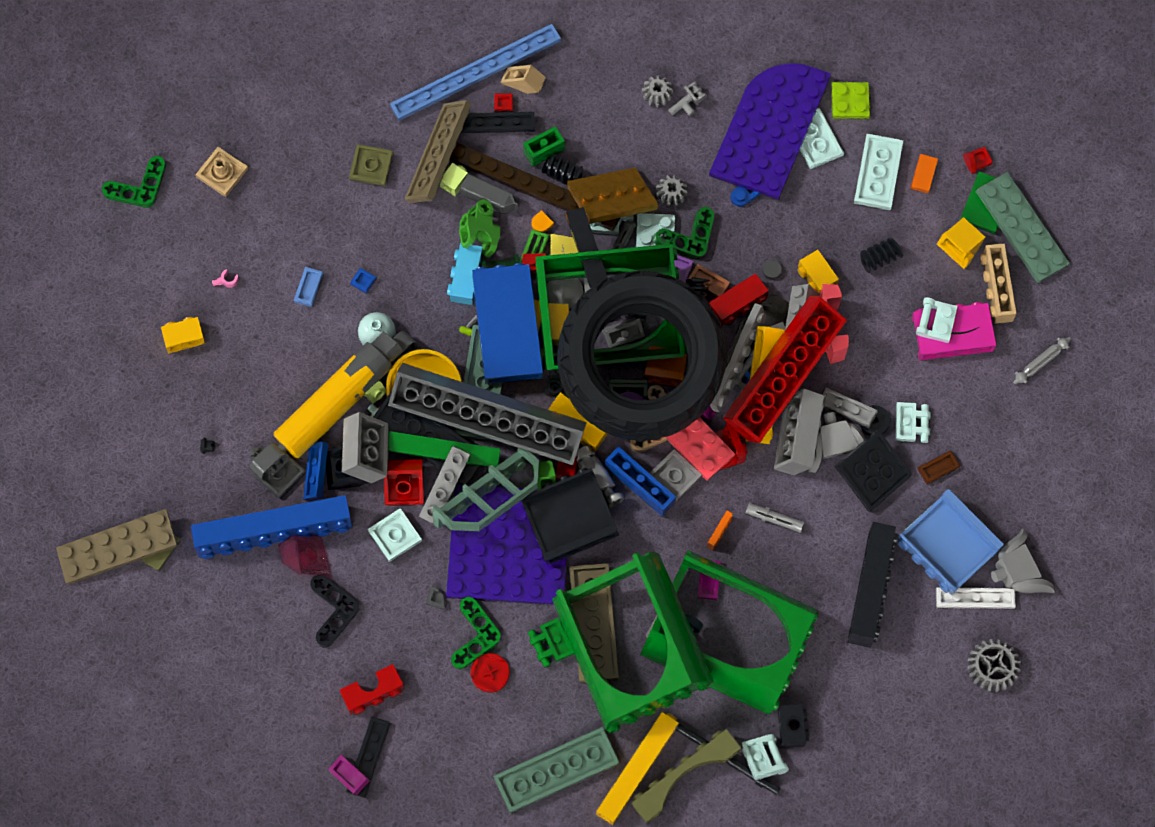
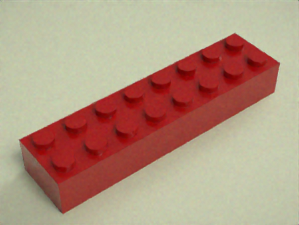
(784, 369)

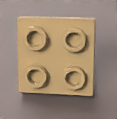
(221, 171)

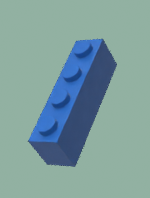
(640, 481)

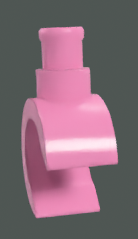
(221, 281)

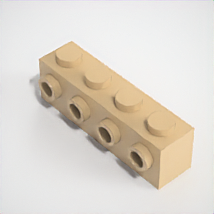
(999, 283)

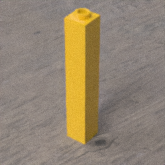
(637, 768)

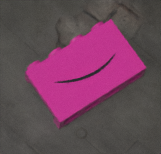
(970, 333)

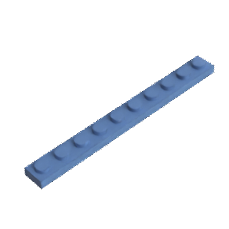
(475, 72)

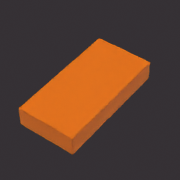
(924, 173)
(720, 530)

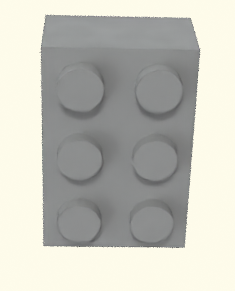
(365, 447)

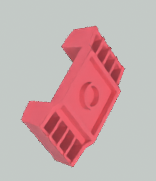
(838, 348)

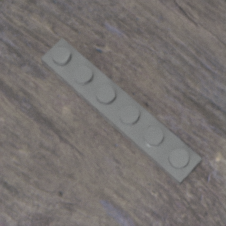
(741, 351)

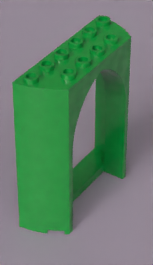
(615, 261)
(685, 664)
(751, 686)

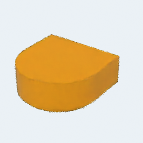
(542, 222)

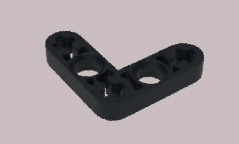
(340, 612)

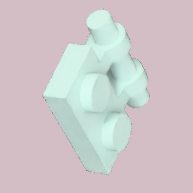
(906, 422)

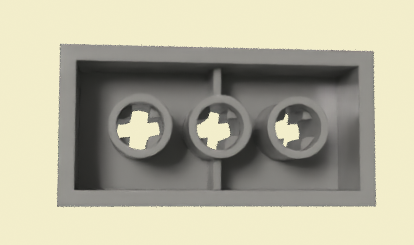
(799, 433)

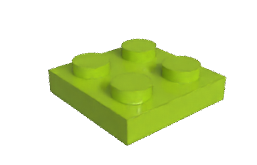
(850, 100)

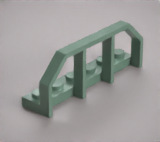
(485, 485)

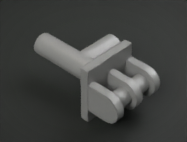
(684, 102)

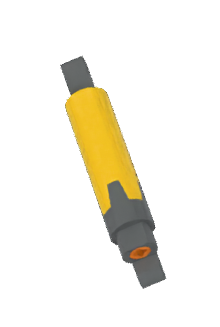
(332, 401)

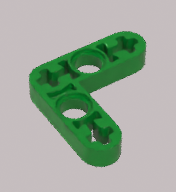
(139, 192)
(694, 239)
(481, 639)

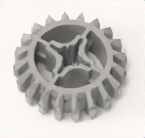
(999, 669)

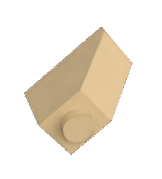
(524, 79)

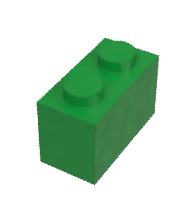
(543, 145)

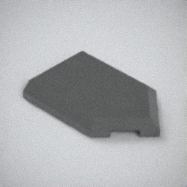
(284, 478)

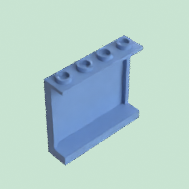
(949, 542)

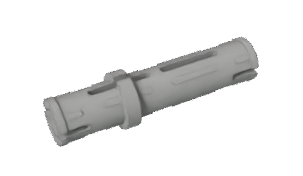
(796, 524)

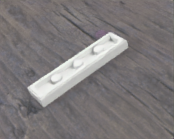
(977, 598)

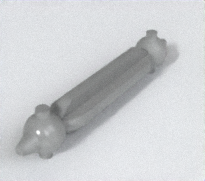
(1042, 360)

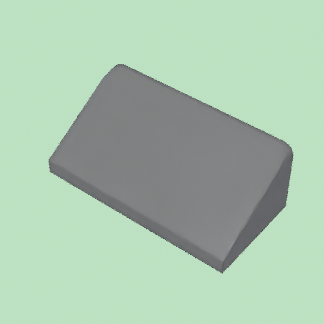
(623, 332)

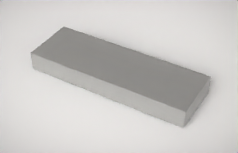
(848, 408)

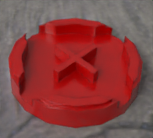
(490, 673)

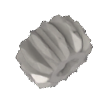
(657, 97)
(671, 197)

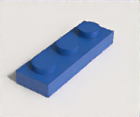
(315, 471)

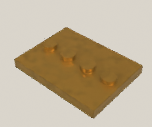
(612, 195)

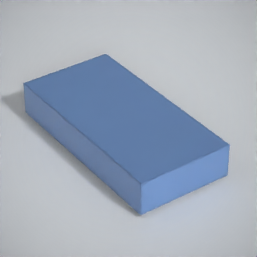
(308, 287)

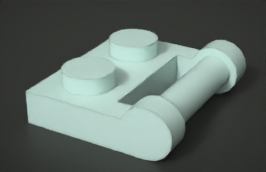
(942, 323)
(759, 760)

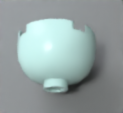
(373, 325)

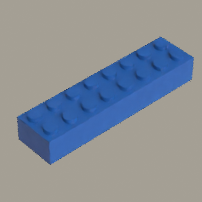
(271, 527)

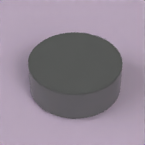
(771, 269)

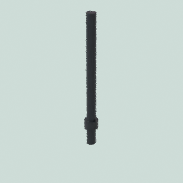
(763, 782)

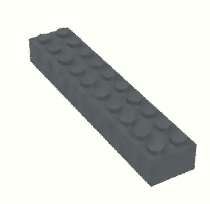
(487, 413)

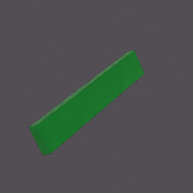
(440, 448)

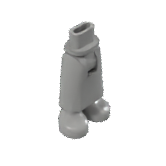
(588, 459)

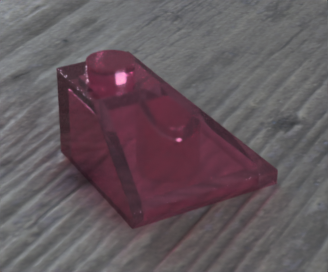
(304, 555)

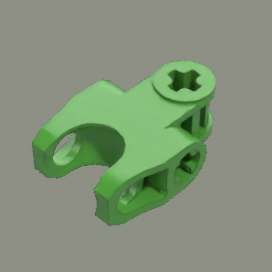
(479, 225)

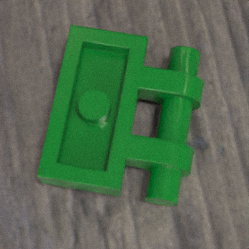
(556, 640)

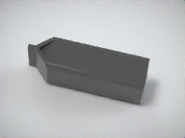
(479, 189)

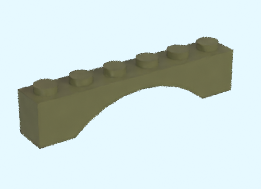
(719, 750)

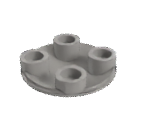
(564, 291)

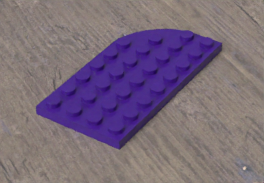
(770, 128)

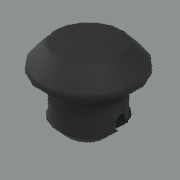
(207, 445)

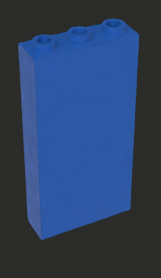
(507, 323)

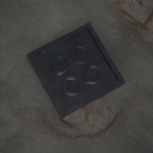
(873, 470)

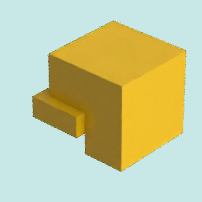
(961, 242)

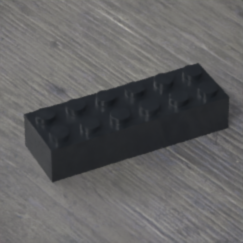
(871, 585)

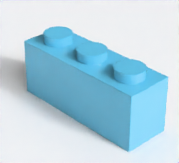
(462, 285)

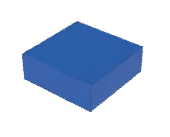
(363, 280)

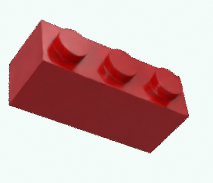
(739, 299)

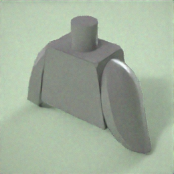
(835, 439)
(1018, 568)

